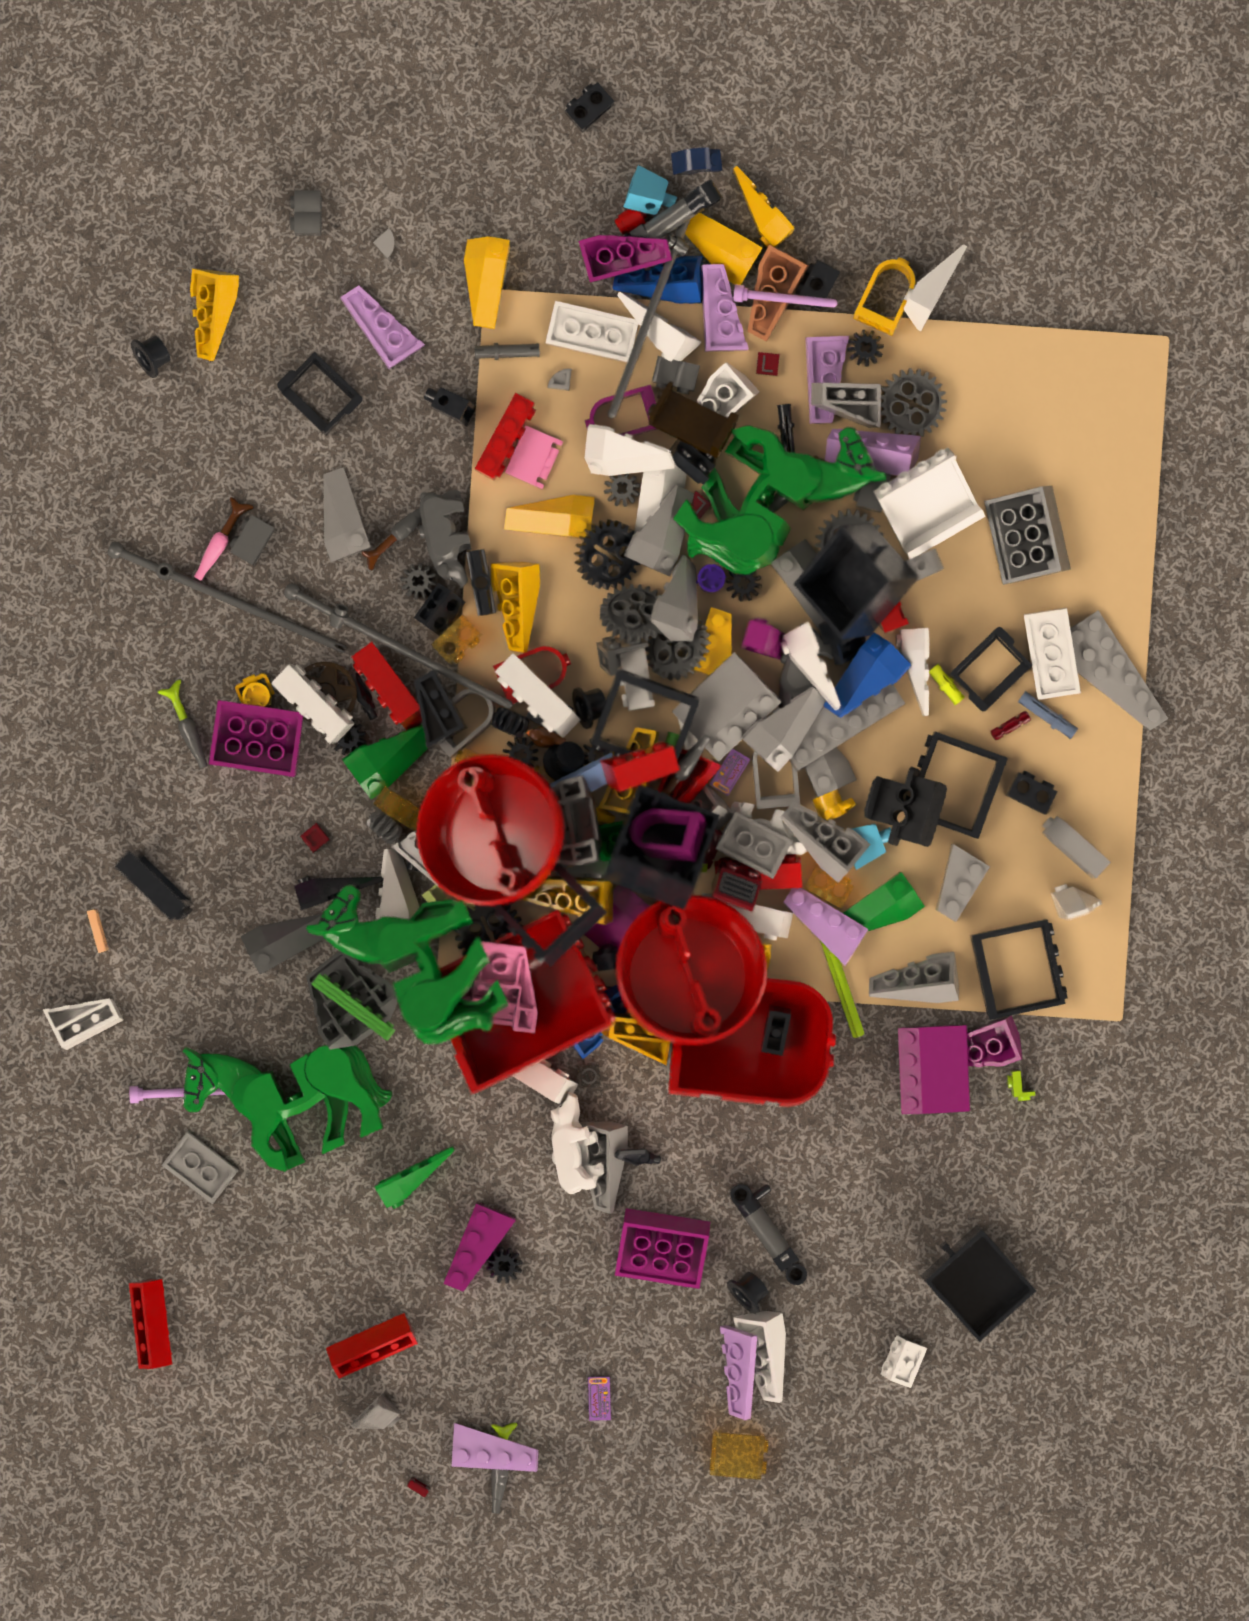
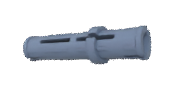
(1045, 713)

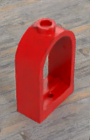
(563, 658)

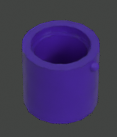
(711, 578)

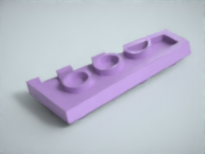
(824, 365)

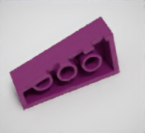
(763, 639)
(478, 1242)

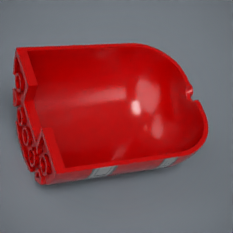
(742, 1073)

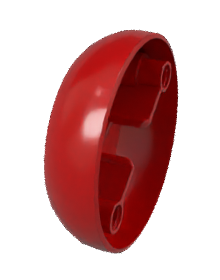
(490, 830)
(691, 971)

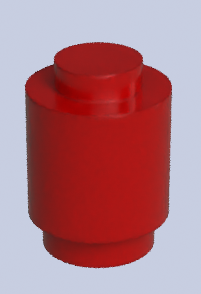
(629, 220)

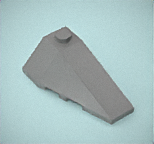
(829, 772)

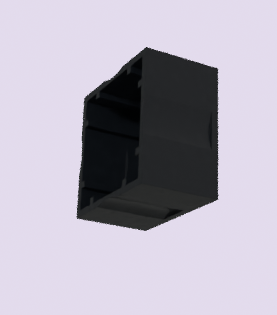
(657, 877)

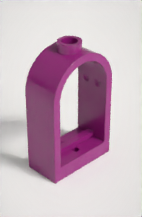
(647, 397)
(692, 840)

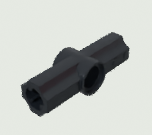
(478, 568)

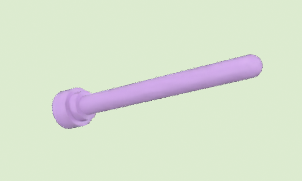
(743, 294)
(138, 1094)

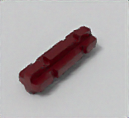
(1010, 725)
(711, 851)

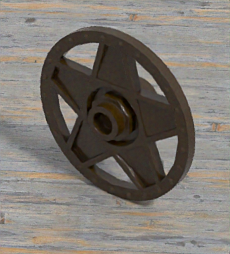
(329, 684)

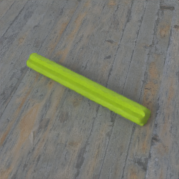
(844, 993)

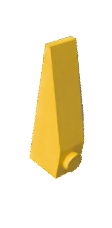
(769, 222)
(485, 272)
(556, 517)

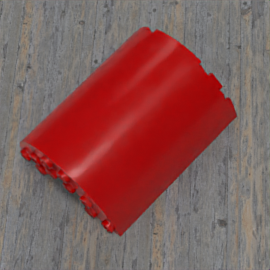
(568, 1006)

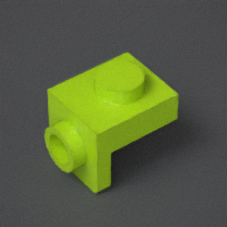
(1014, 1081)

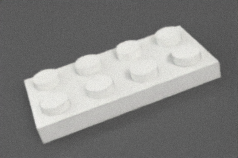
(591, 331)
(1052, 653)

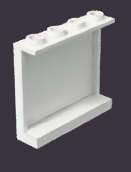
(928, 503)

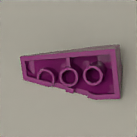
(616, 255)
(994, 1044)

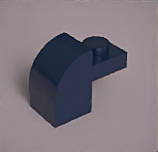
(696, 160)

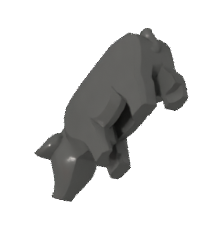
(440, 534)
(792, 680)

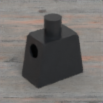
(456, 408)

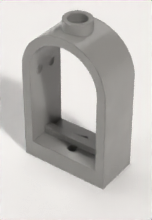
(925, 564)
(448, 745)
(774, 801)
(1075, 847)

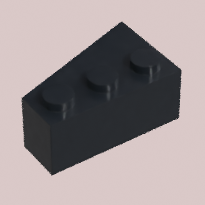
(438, 712)

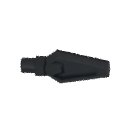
(364, 697)
(637, 1156)

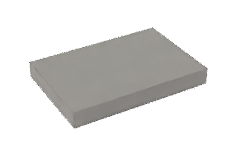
(754, 844)
(200, 1167)

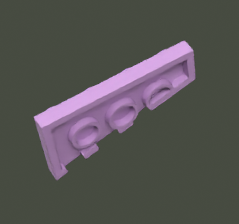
(720, 314)
(384, 332)
(829, 925)
(740, 1368)
(487, 1451)

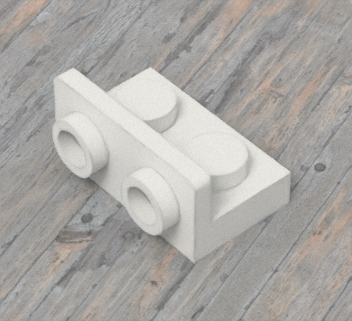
(903, 1361)

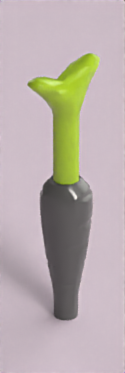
(186, 725)
(498, 1476)

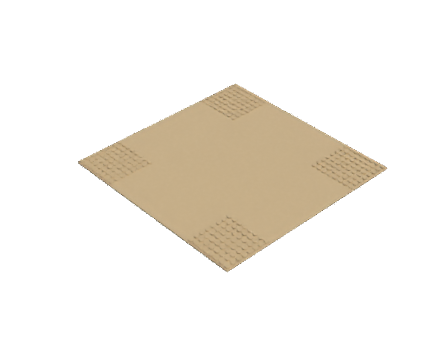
(1018, 417)

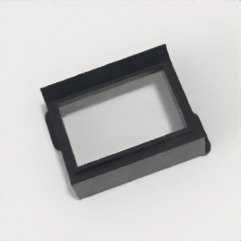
(291, 378)
(1007, 641)

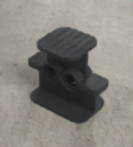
(920, 811)

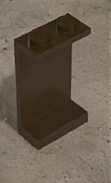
(691, 421)

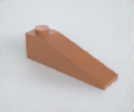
(776, 274)

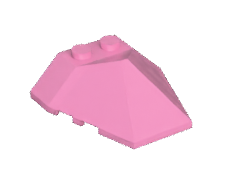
(511, 969)

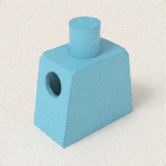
(648, 192)
(876, 839)

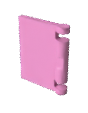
(533, 457)

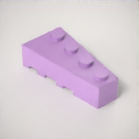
(888, 451)

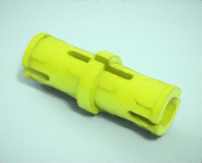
(946, 684)

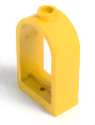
(874, 319)

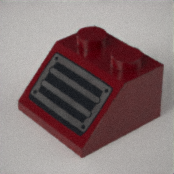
(736, 885)

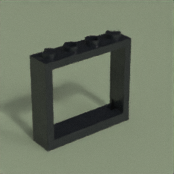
(649, 685)
(991, 788)
(154, 885)
(570, 935)
(1055, 970)

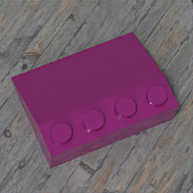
(256, 738)
(625, 910)
(934, 1069)
(662, 1248)

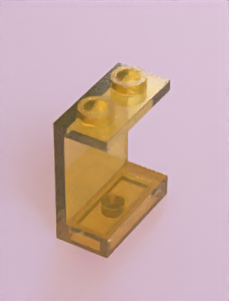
(738, 1455)

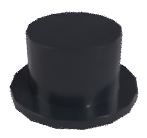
(150, 355)
(588, 705)
(563, 759)
(748, 1291)

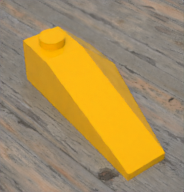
(723, 246)
(215, 300)
(518, 593)

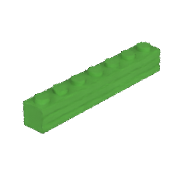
(354, 1006)

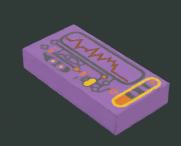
(730, 772)
(599, 1398)

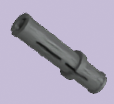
(507, 351)

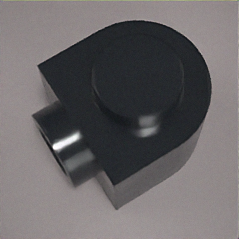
(605, 957)

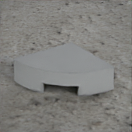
(385, 243)
(561, 380)

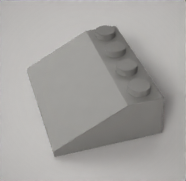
(728, 705)

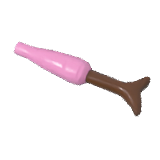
(220, 539)

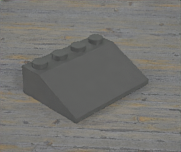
(1027, 534)

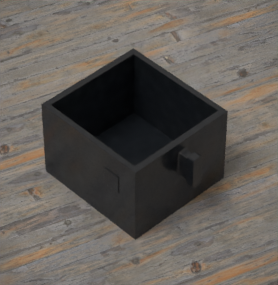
(856, 580)
(978, 1283)

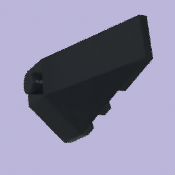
(320, 890)

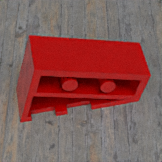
(640, 766)

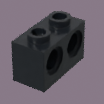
(593, 111)
(439, 609)
(1030, 797)

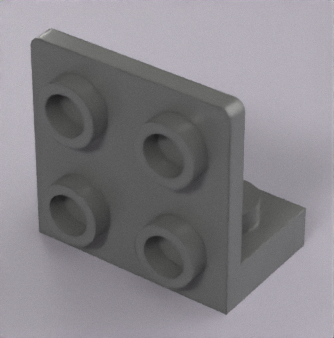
(610, 647)

